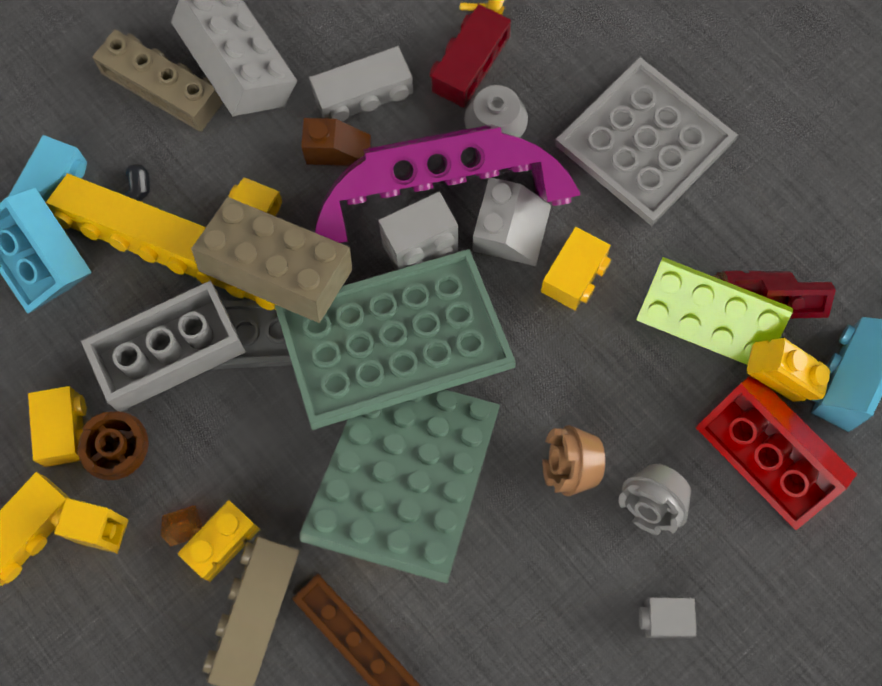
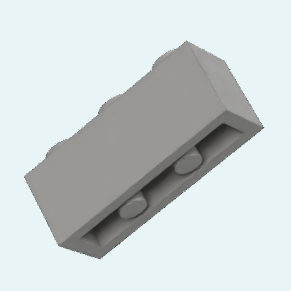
(362, 85)

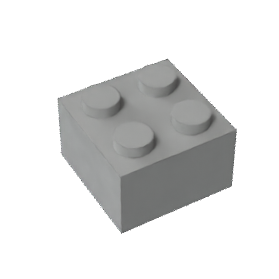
(419, 232)

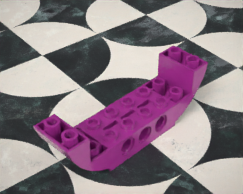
(491, 153)

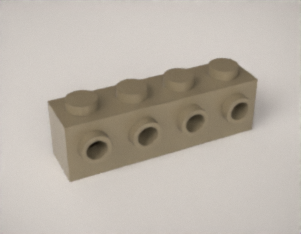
(158, 79)
(252, 614)

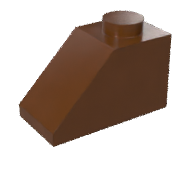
(332, 142)

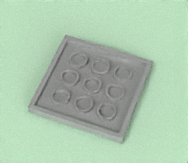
(645, 140)

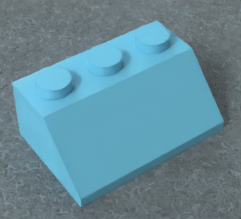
(36, 251)
(854, 377)

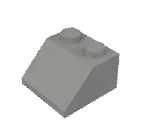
(510, 222)

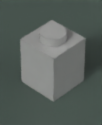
(668, 618)

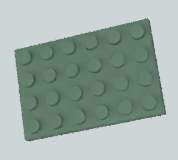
(396, 339)
(404, 483)

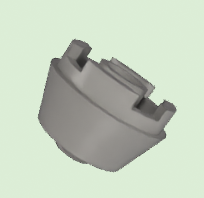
(498, 107)
(657, 498)

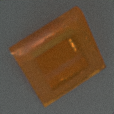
(180, 525)

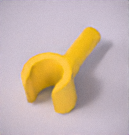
(495, 5)

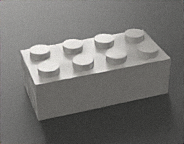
(234, 54)
(162, 347)

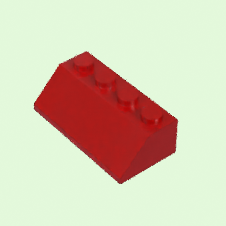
(776, 452)

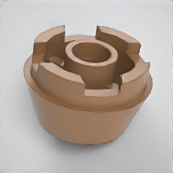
(574, 460)

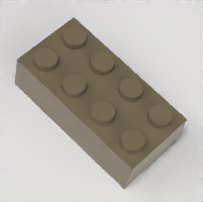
(273, 259)

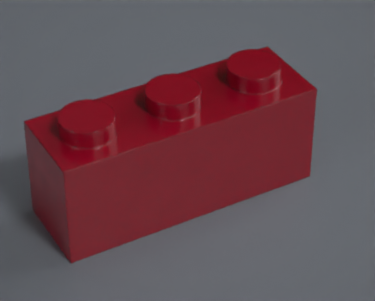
(470, 55)

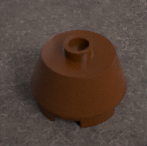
(113, 445)

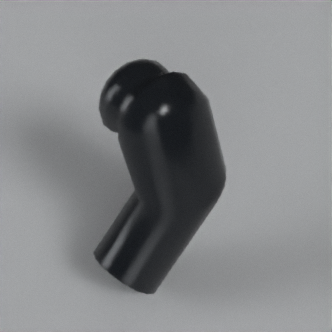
(138, 182)

